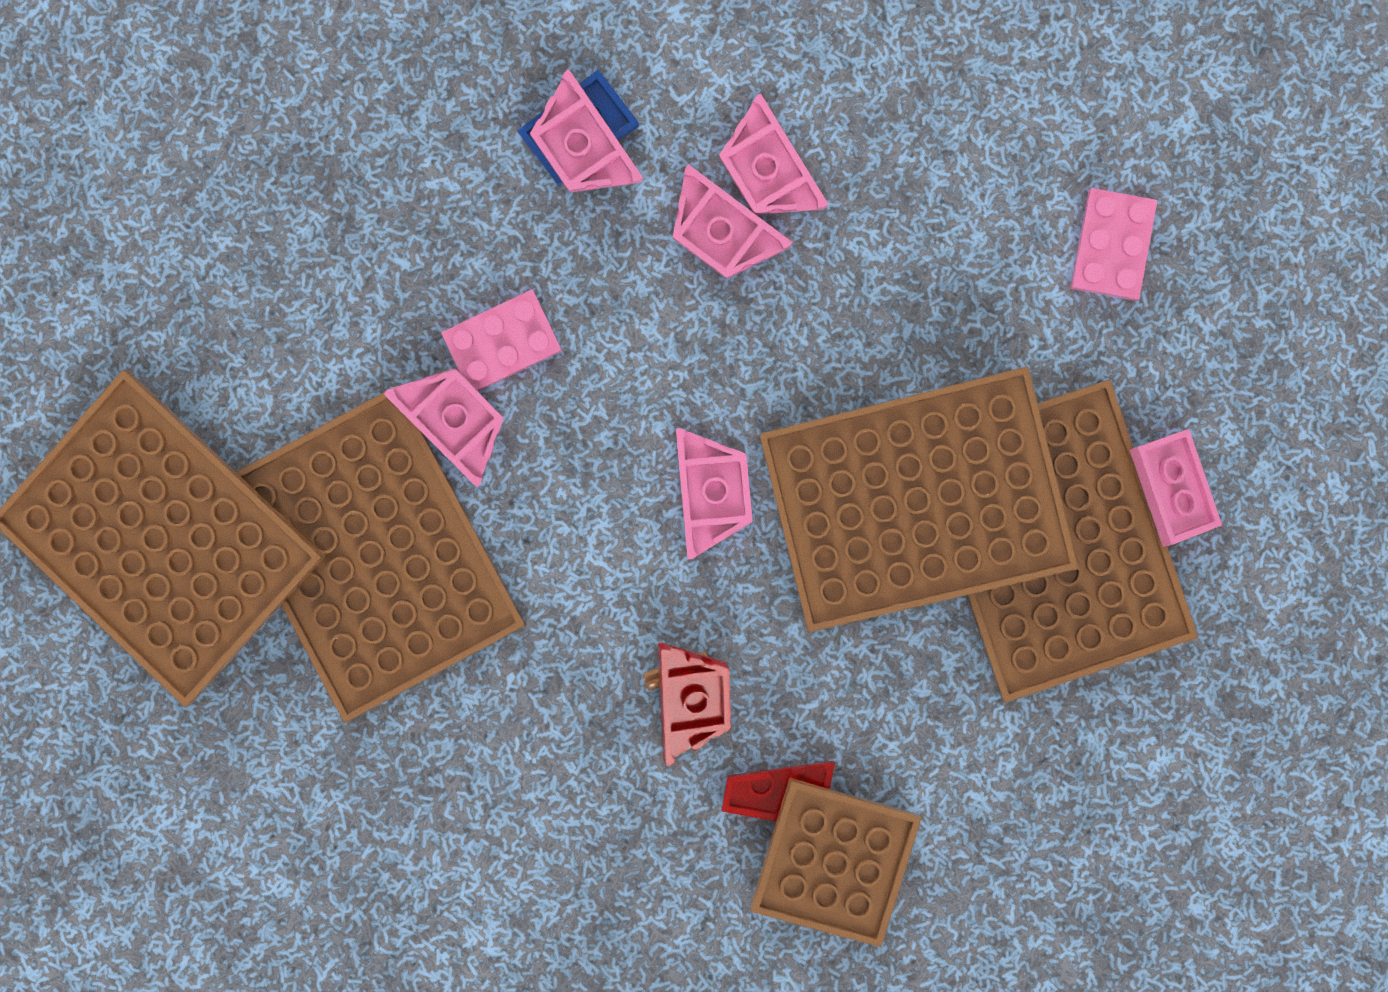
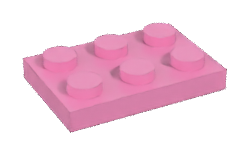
(1114, 244)
(502, 341)
(1175, 487)

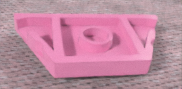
(581, 142)
(768, 166)
(722, 229)
(452, 418)
(712, 491)

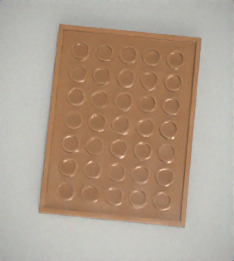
(919, 500)
(157, 538)
(401, 565)
(1126, 586)

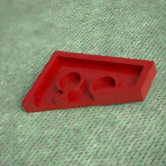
(762, 792)

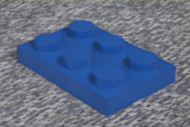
(608, 105)

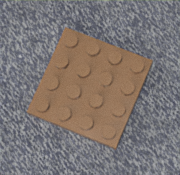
(835, 862)

